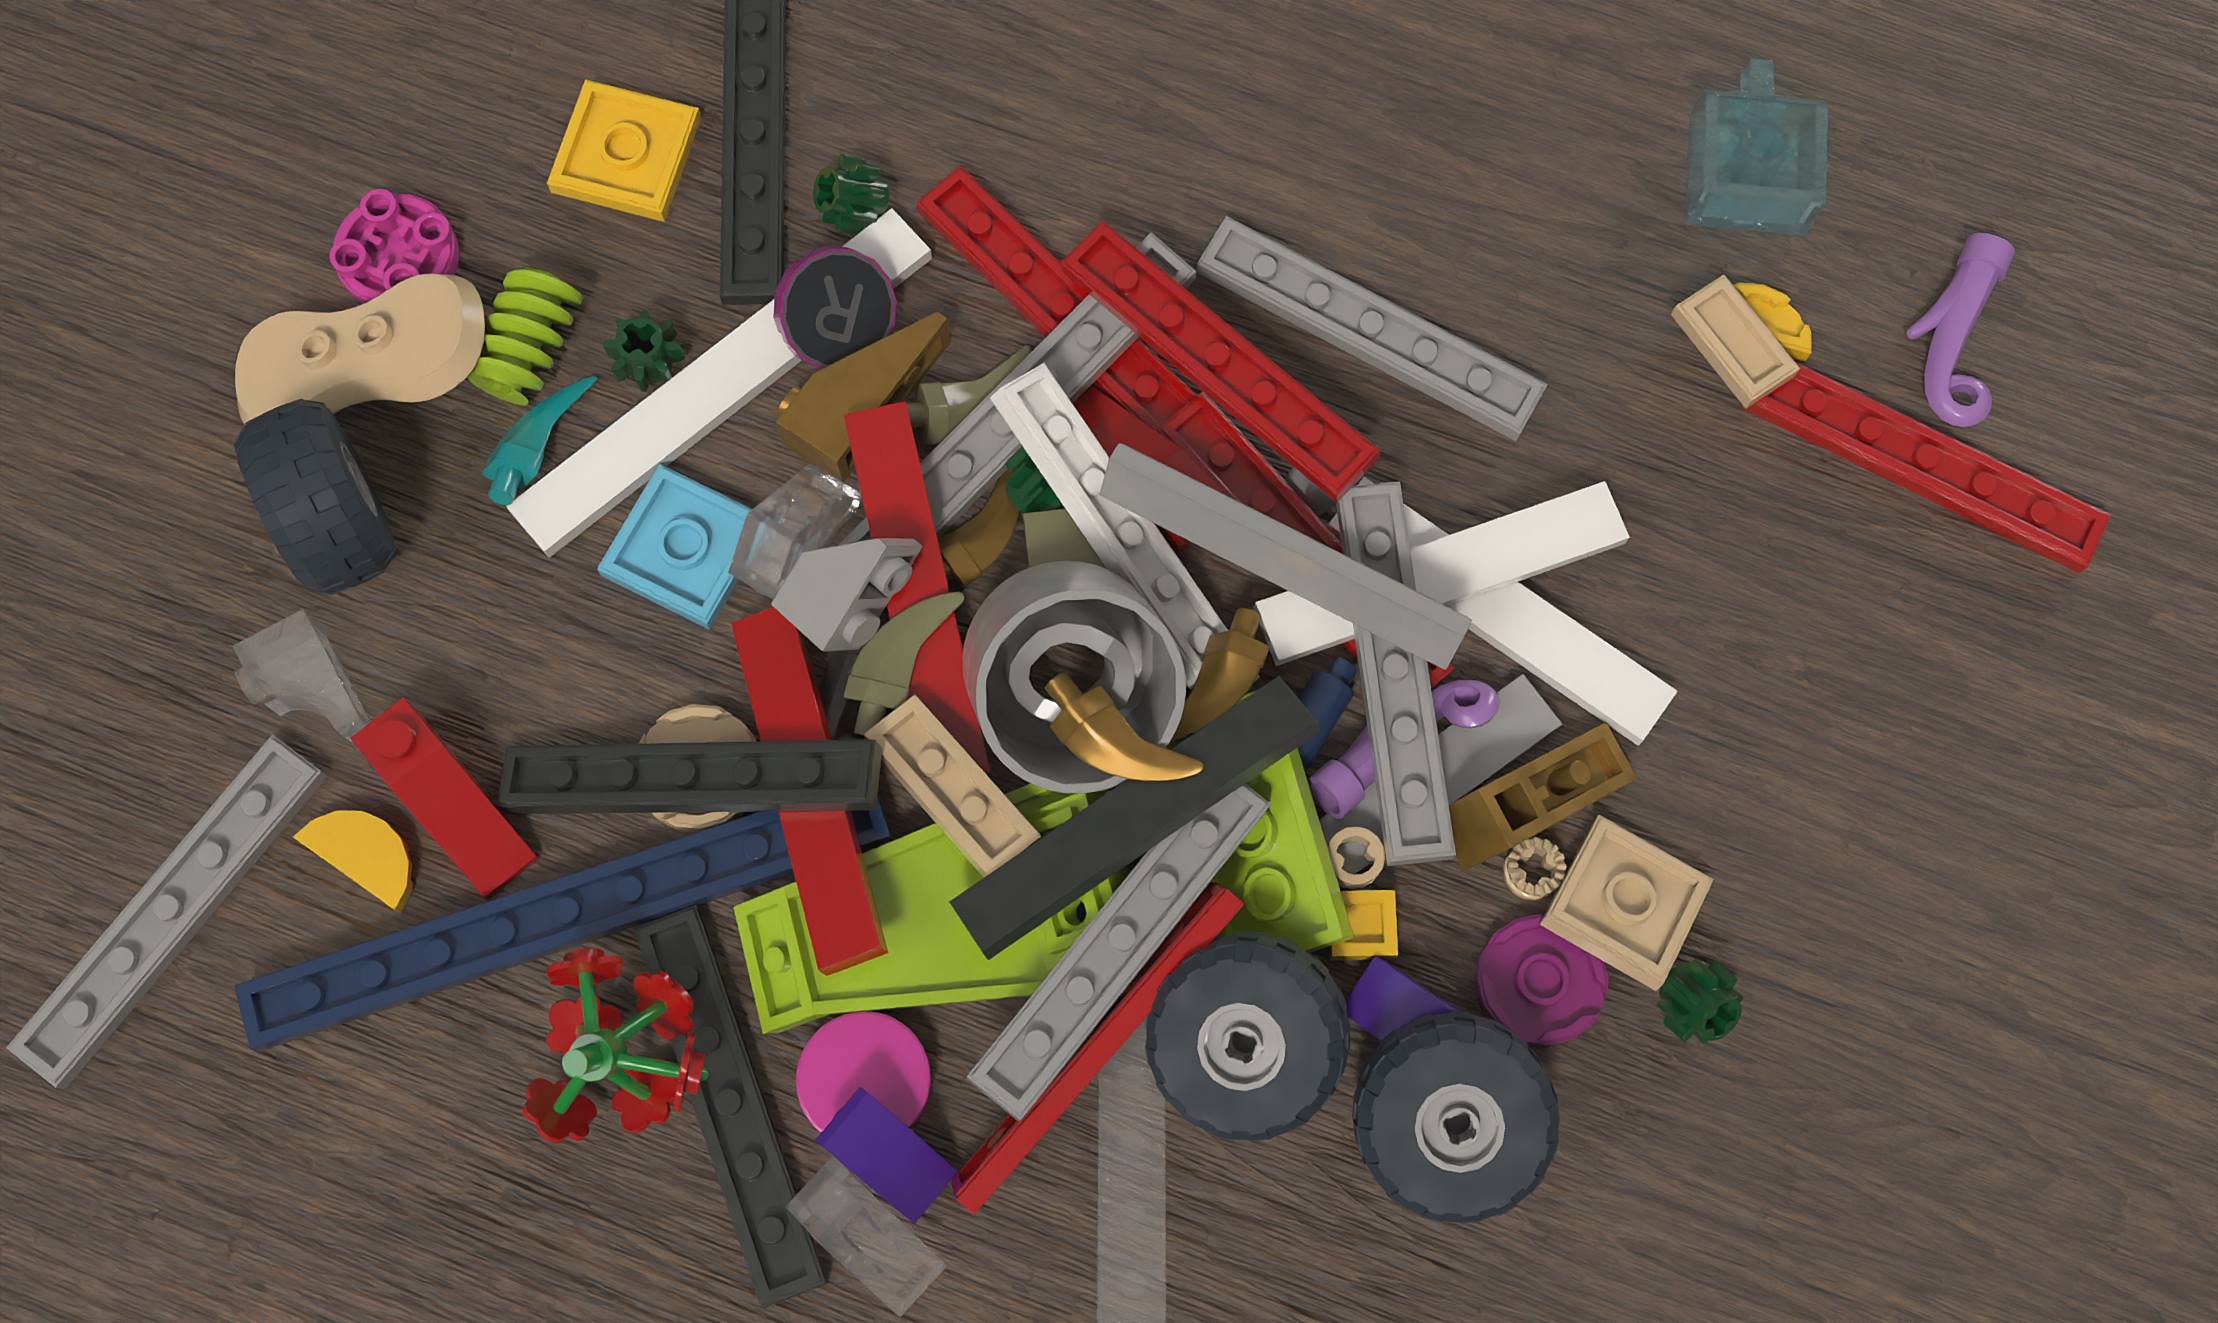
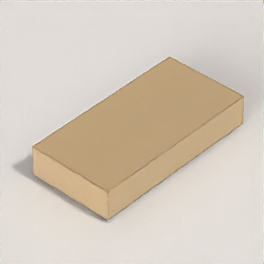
(1735, 341)

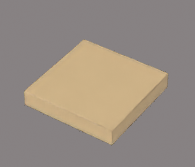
(1627, 902)

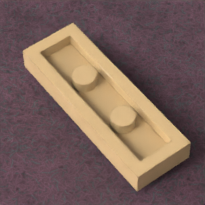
(951, 787)

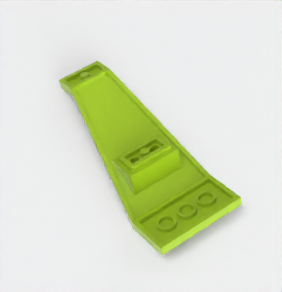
(932, 959)

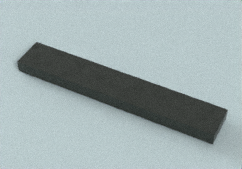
(753, 151)
(691, 777)
(1132, 819)
(735, 1115)

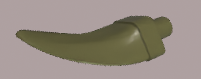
(945, 405)
(888, 659)

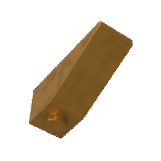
(873, 377)
(1537, 795)

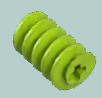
(520, 330)

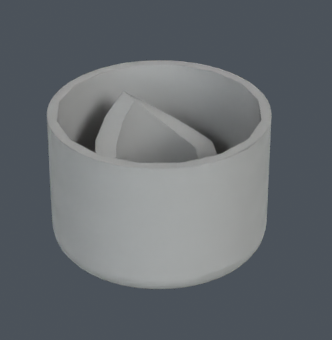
(1076, 606)

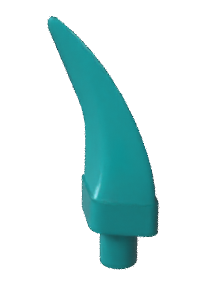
(522, 447)

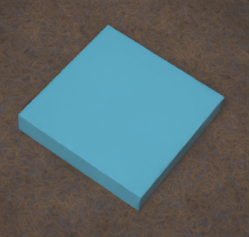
(678, 547)

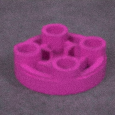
(392, 241)
(867, 1053)

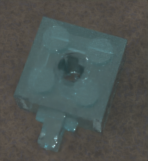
(1756, 157)

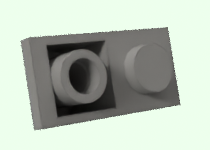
(843, 589)

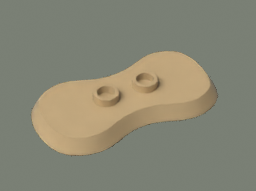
(394, 348)

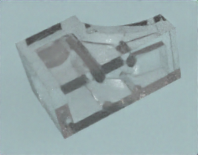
(791, 521)
(298, 669)
(865, 1236)

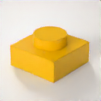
(1373, 926)

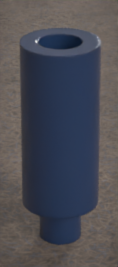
(1326, 700)

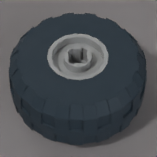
(314, 497)
(1248, 1037)
(1455, 1117)

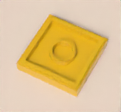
(624, 150)

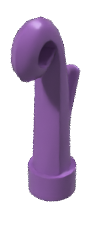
(1954, 315)
(1342, 782)

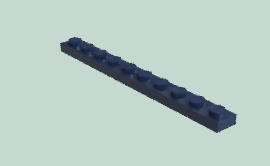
(523, 927)

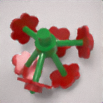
(596, 1049)

